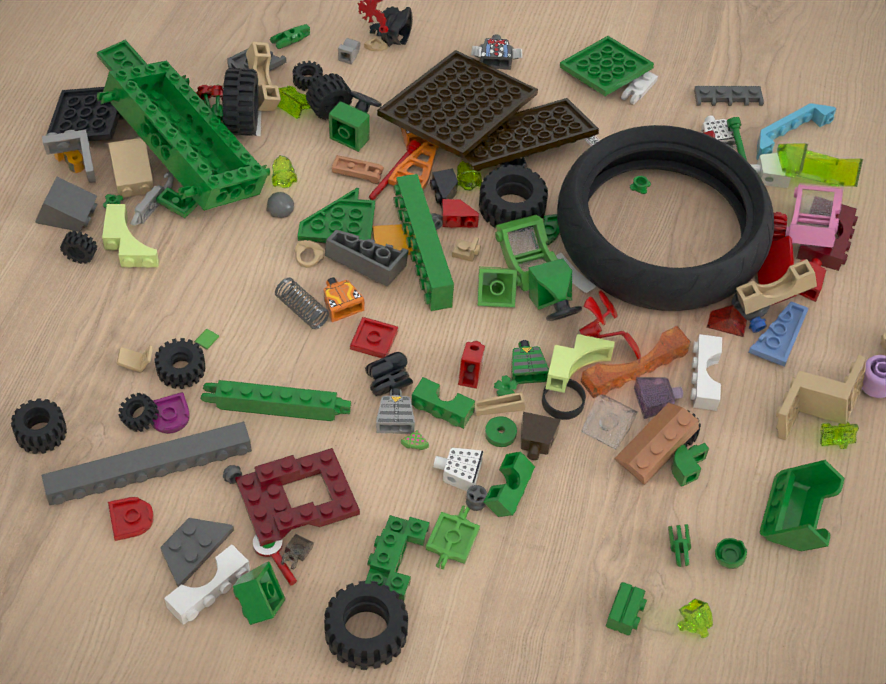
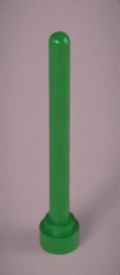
(734, 125)

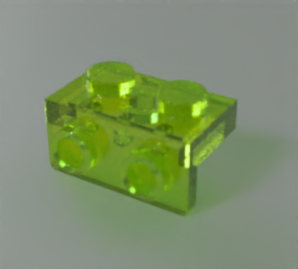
(292, 101)

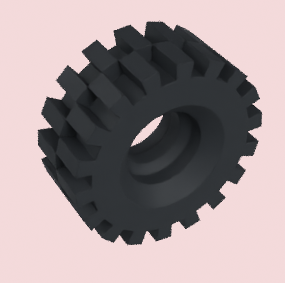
(177, 352)

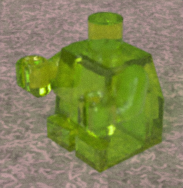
(696, 618)

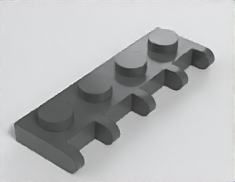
(728, 94)

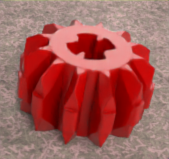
(780, 226)

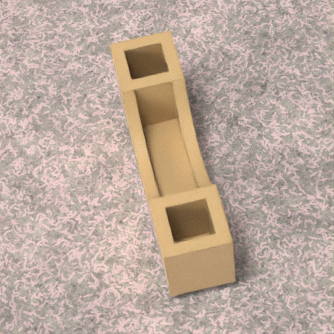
(259, 59)
(796, 280)

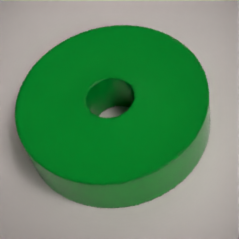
(503, 424)

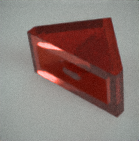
(727, 320)

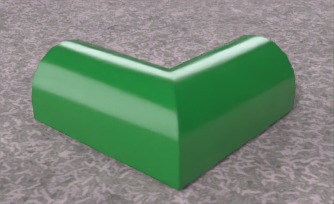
(175, 203)

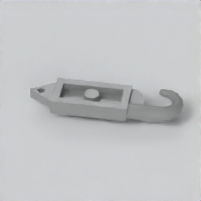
(149, 203)

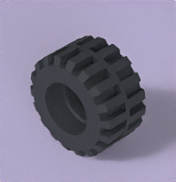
(327, 93)
(39, 439)

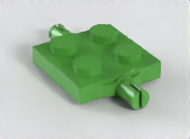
(452, 537)

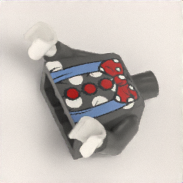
(496, 52)

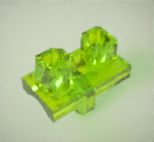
(838, 435)

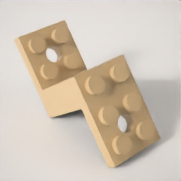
(820, 397)

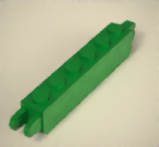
(275, 400)

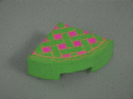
(415, 441)

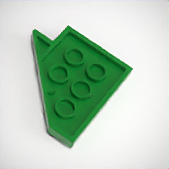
(344, 214)

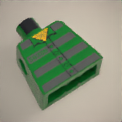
(528, 364)

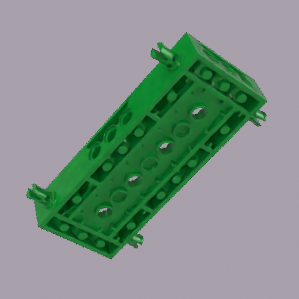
(184, 134)

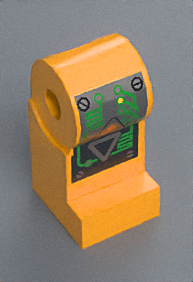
(73, 159)

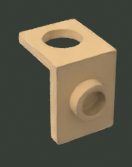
(134, 360)

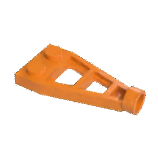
(426, 148)

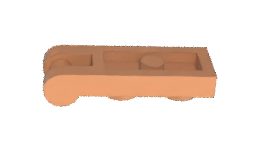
(357, 168)

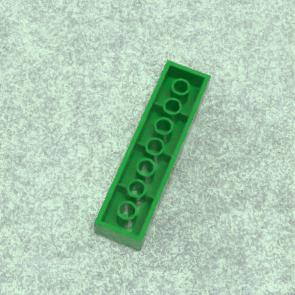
(424, 241)

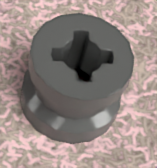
(473, 493)

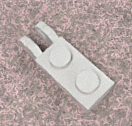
(639, 87)

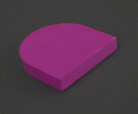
(172, 413)

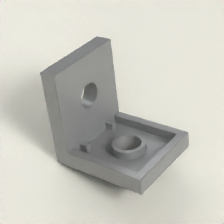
(71, 141)

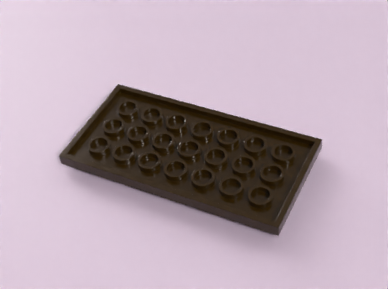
(531, 133)

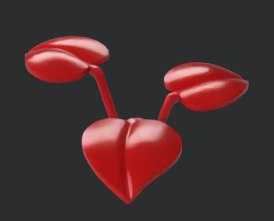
(593, 329)

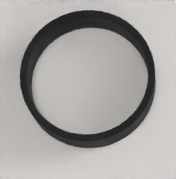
(569, 414)

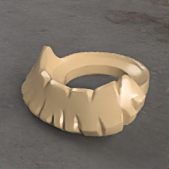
(302, 246)

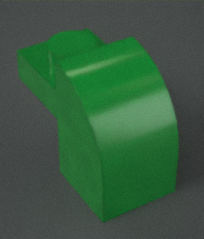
(685, 463)

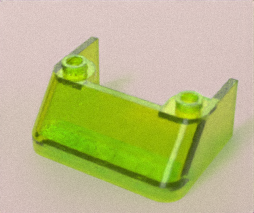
(800, 162)

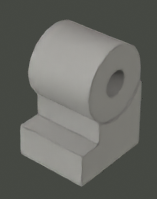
(349, 47)

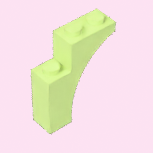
(118, 237)
(568, 360)

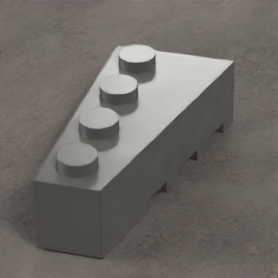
(366, 256)

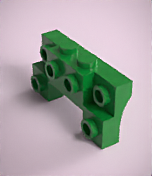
(390, 551)

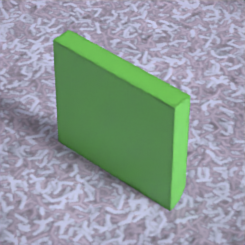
(206, 339)

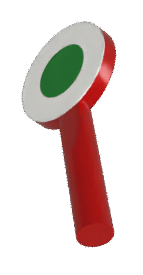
(272, 550)

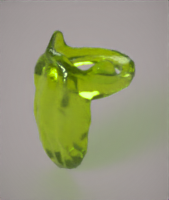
(283, 172)
(468, 178)

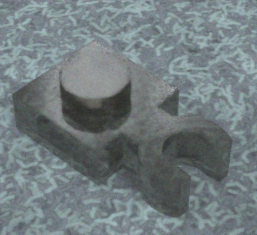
(296, 550)

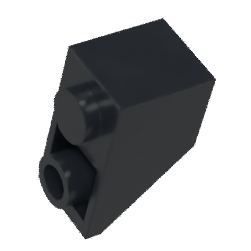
(444, 185)

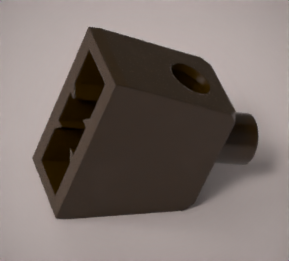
(538, 434)

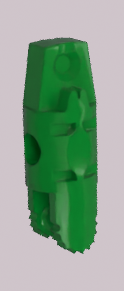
(290, 36)

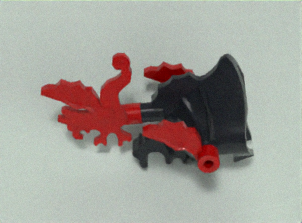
(391, 21)

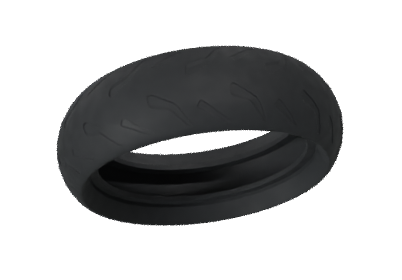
(680, 152)

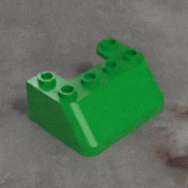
(797, 503)

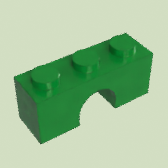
(455, 412)
(505, 497)

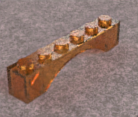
(605, 377)

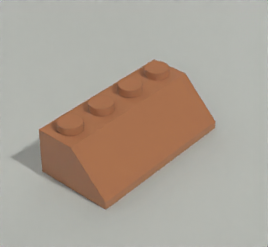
(657, 442)

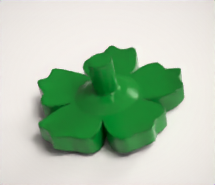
(506, 386)

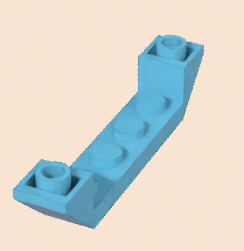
(818, 113)

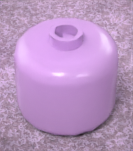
(875, 377)

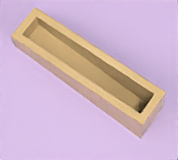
(500, 404)

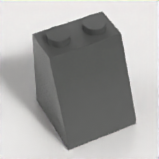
(67, 206)

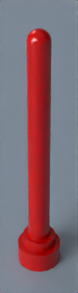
(411, 147)

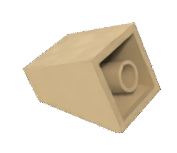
(131, 167)

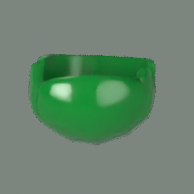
(731, 553)

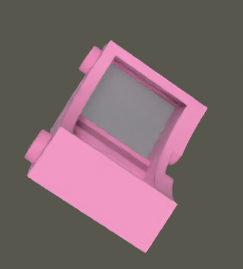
(815, 214)

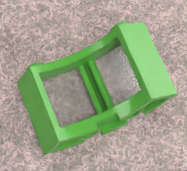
(524, 246)

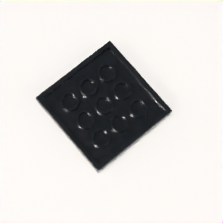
(82, 111)

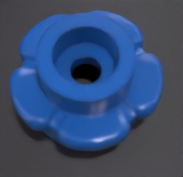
(757, 324)

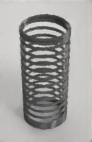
(314, 316)

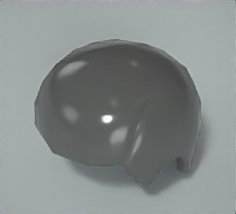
(280, 205)

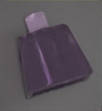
(655, 394)

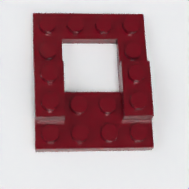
(270, 507)

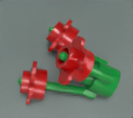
(206, 92)

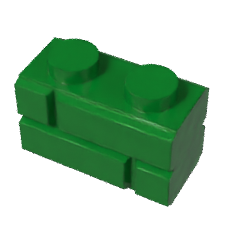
(626, 608)

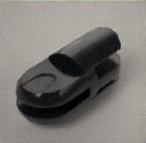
(386, 364)
(395, 379)

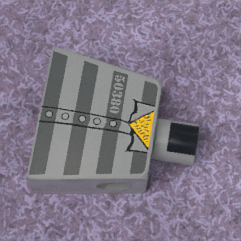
(395, 414)

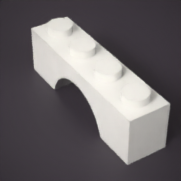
(706, 390)
(187, 601)

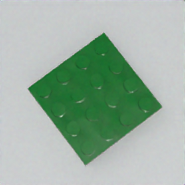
(606, 65)

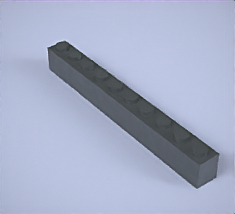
(146, 463)

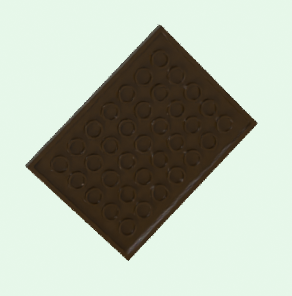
(457, 103)

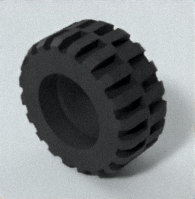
(241, 101)
(512, 181)
(366, 651)

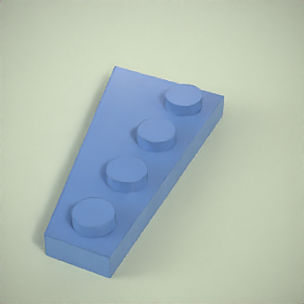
(781, 335)

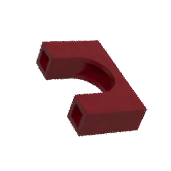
(833, 256)

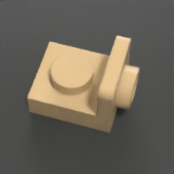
(466, 250)

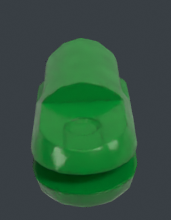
(680, 545)

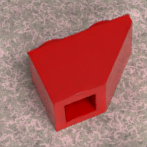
(458, 214)

